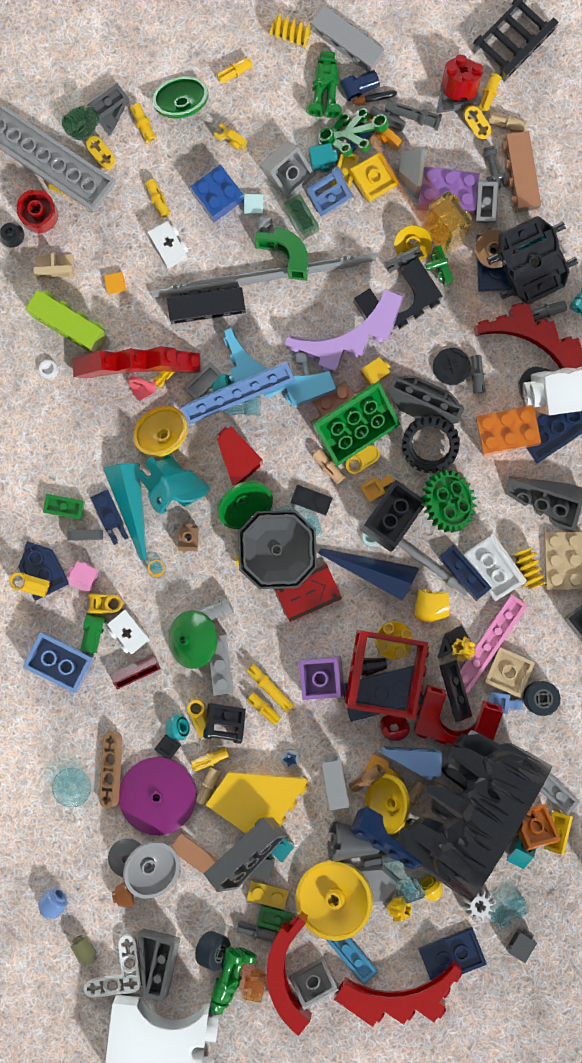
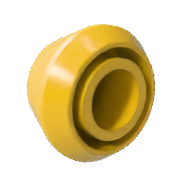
(431, 887)

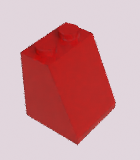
(238, 455)

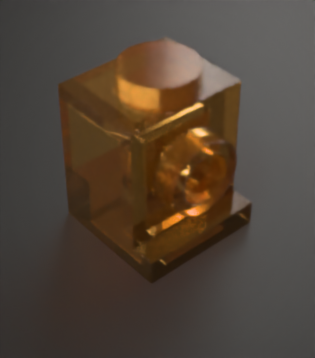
(254, 986)

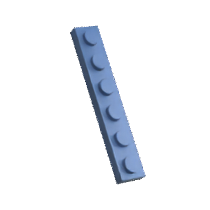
(238, 392)

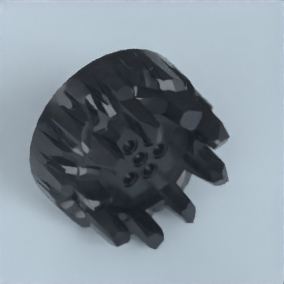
(482, 820)

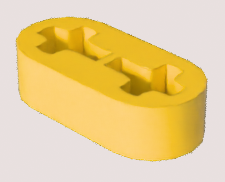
(480, 119)
(103, 150)

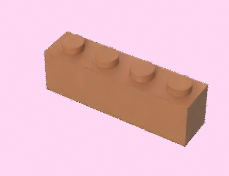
(522, 172)

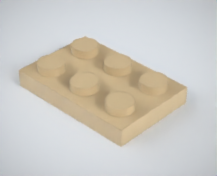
(563, 560)

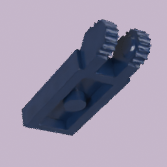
(109, 514)

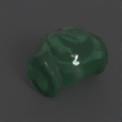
(80, 122)

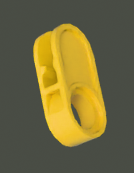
(365, 458)

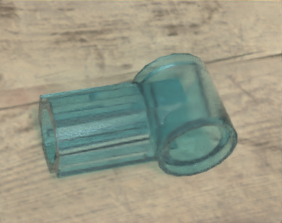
(246, 408)

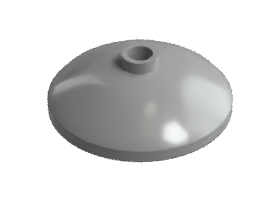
(157, 876)

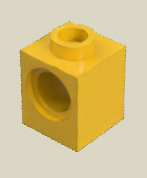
(375, 371)

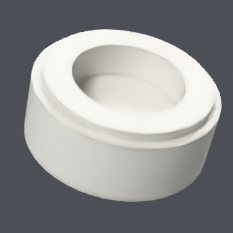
(48, 369)

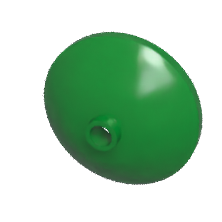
(180, 97)
(243, 502)
(193, 639)

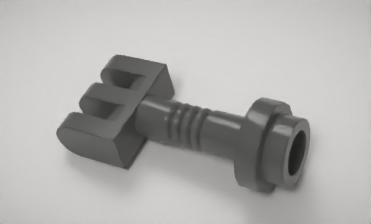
(489, 152)

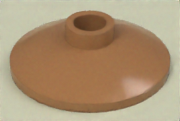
(484, 244)

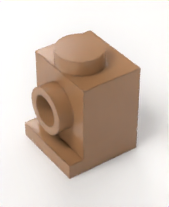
(191, 545)

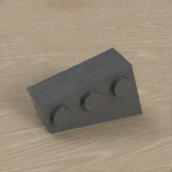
(158, 961)

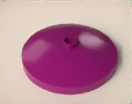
(167, 780)

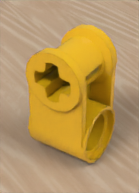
(102, 603)

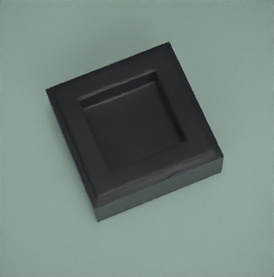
(167, 747)

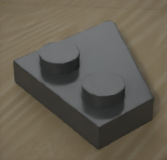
(447, 104)
(110, 107)

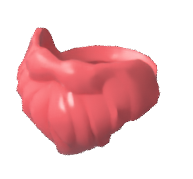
(141, 388)

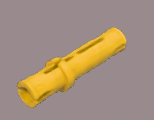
(269, 687)

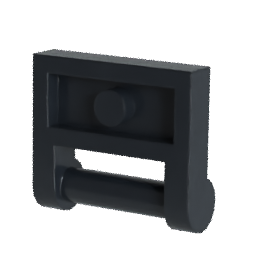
(224, 716)

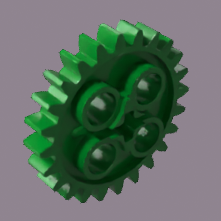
(448, 501)

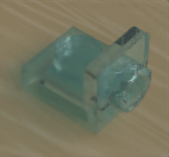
(409, 889)

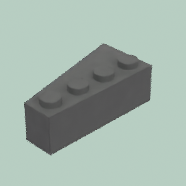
(245, 855)

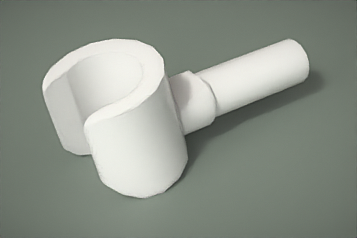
(303, 358)

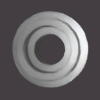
(264, 224)

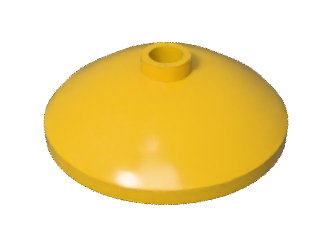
(156, 425)
(391, 800)

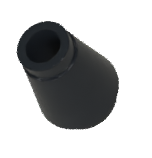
(373, 665)

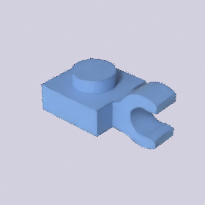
(504, 700)

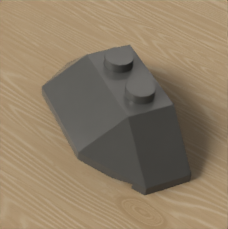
(422, 398)

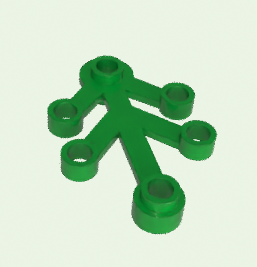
(327, 135)

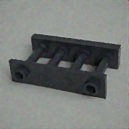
(532, 41)

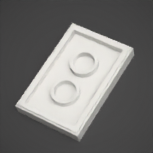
(495, 567)

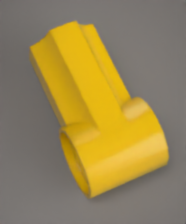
(31, 584)
(198, 718)

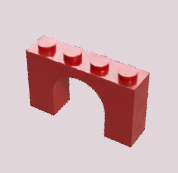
(430, 725)

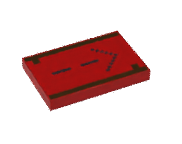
(313, 594)

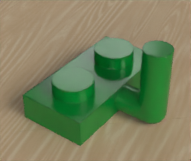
(441, 262)

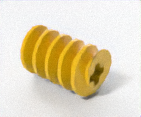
(291, 31)
(528, 568)

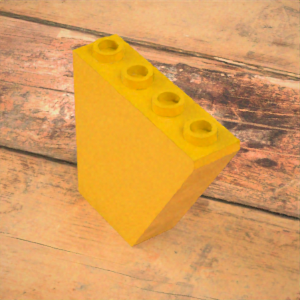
(249, 796)

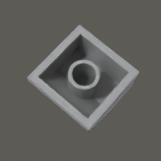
(287, 169)

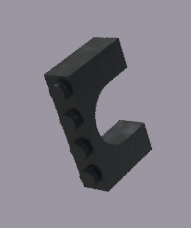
(424, 290)

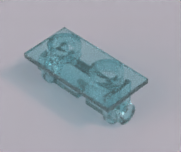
(504, 917)

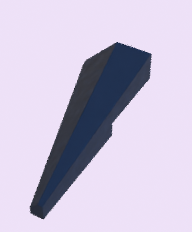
(386, 575)

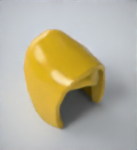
(431, 605)

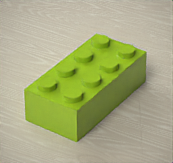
(67, 323)

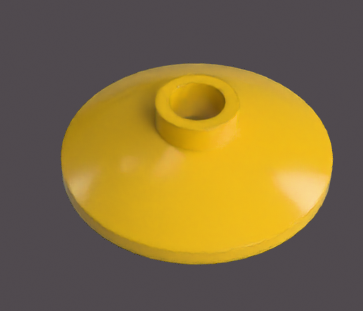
(416, 232)

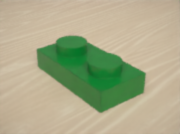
(63, 506)
(273, 917)

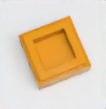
(115, 283)

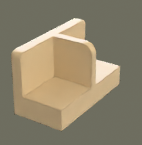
(54, 266)

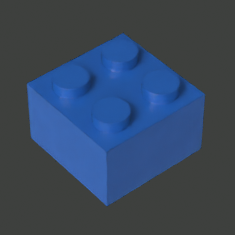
(217, 193)

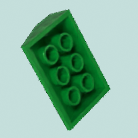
(356, 424)

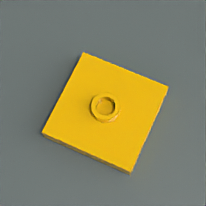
(373, 177)

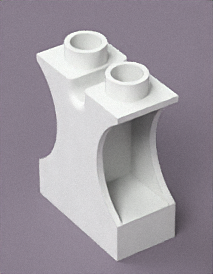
(145, 1037)

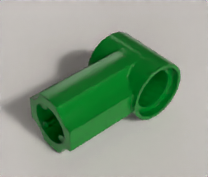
(92, 632)

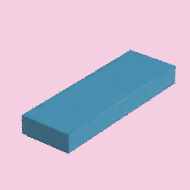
(354, 959)

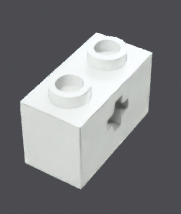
(169, 255)
(126, 621)

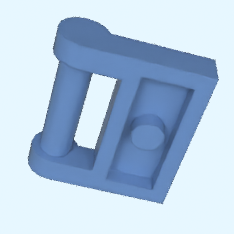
(332, 197)

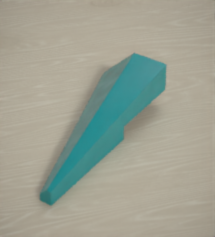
(128, 495)

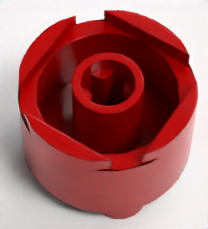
(461, 78)
(41, 201)

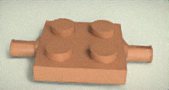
(330, 402)

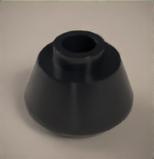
(15, 236)

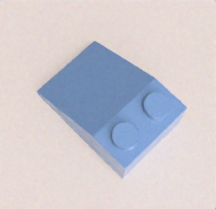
(420, 760)

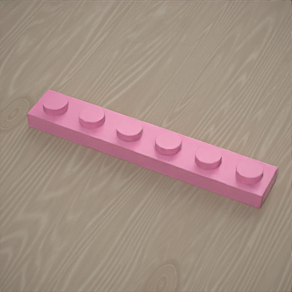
(491, 640)

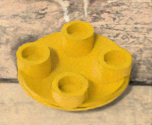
(392, 649)

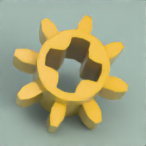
(463, 649)
(399, 909)

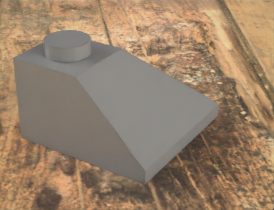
(410, 170)

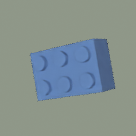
(59, 662)

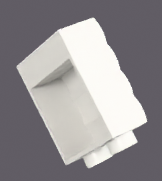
(555, 391)

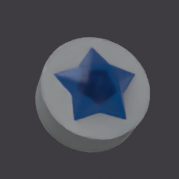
(290, 759)

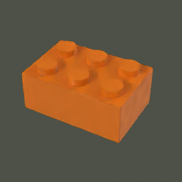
(508, 430)

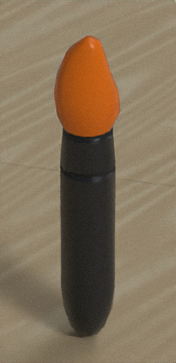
(374, 97)

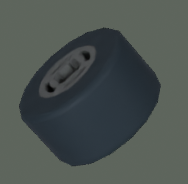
(535, 699)
(211, 950)

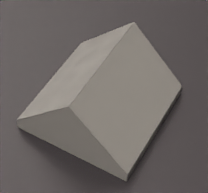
(314, 983)

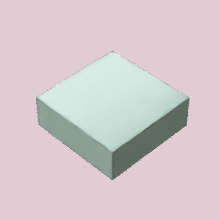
(253, 204)

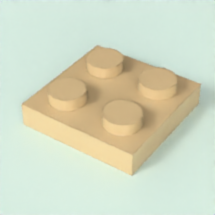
(509, 672)

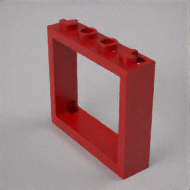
(416, 686)

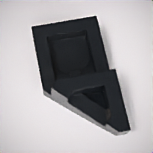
(450, 638)

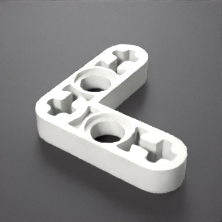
(126, 973)

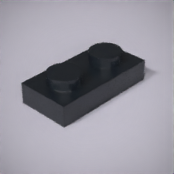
(311, 500)

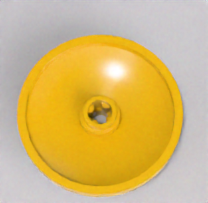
(327, 916)

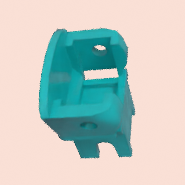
(171, 483)

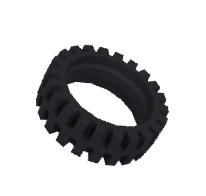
(426, 465)

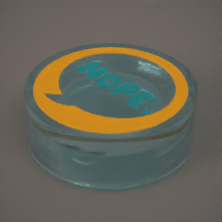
(156, 568)

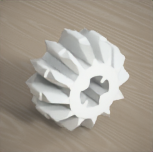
(482, 911)

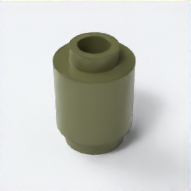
(83, 950)

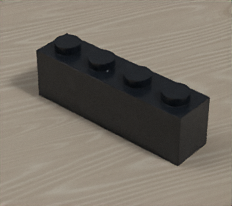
(206, 305)

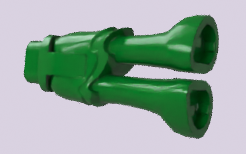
(325, 78)
(230, 977)

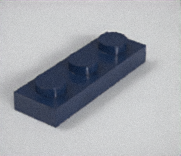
(464, 572)

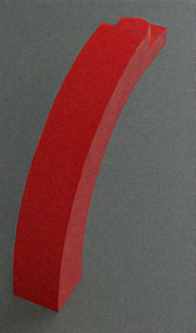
(281, 994)

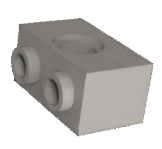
(487, 202)

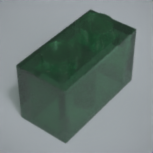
(301, 217)

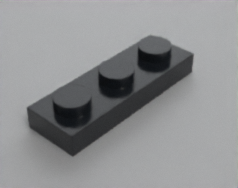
(455, 691)

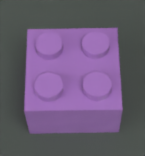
(321, 678)

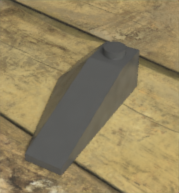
(555, 499)

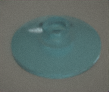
(64, 794)

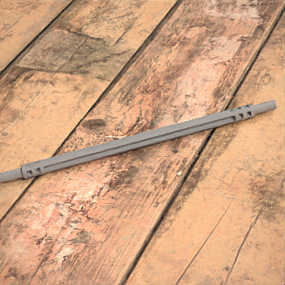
(261, 275)

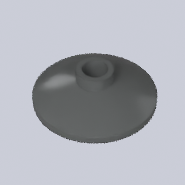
(120, 849)

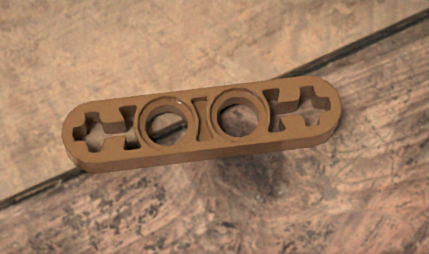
(114, 770)

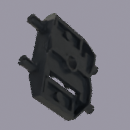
(526, 281)

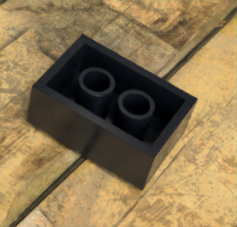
(393, 516)

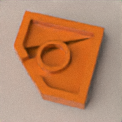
(538, 828)

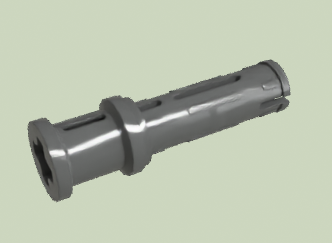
(422, 116)

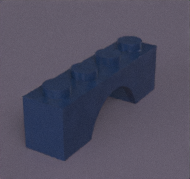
(369, 827)

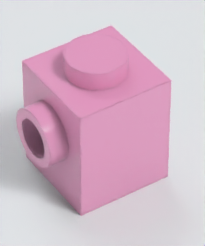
(82, 576)

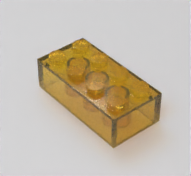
(447, 222)

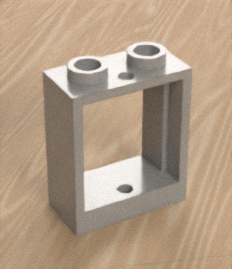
(334, 782)

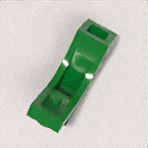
(289, 245)

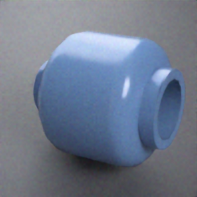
(52, 903)

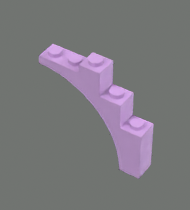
(331, 350)

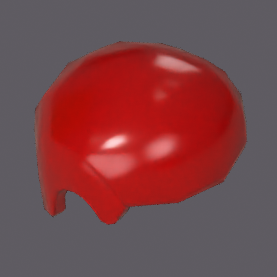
(400, 734)

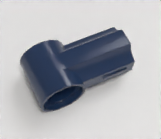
(355, 86)

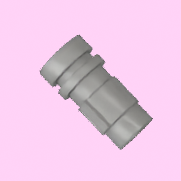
(218, 608)

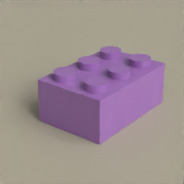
(439, 181)

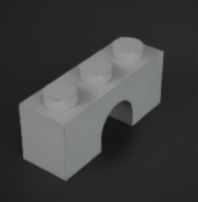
(220, 668)

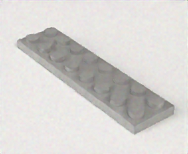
(53, 161)

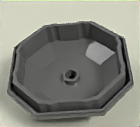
(296, 544)

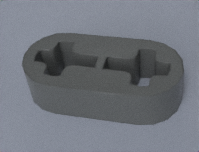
(80, 535)

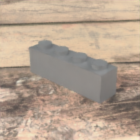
(347, 39)

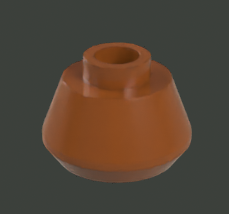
(123, 896)

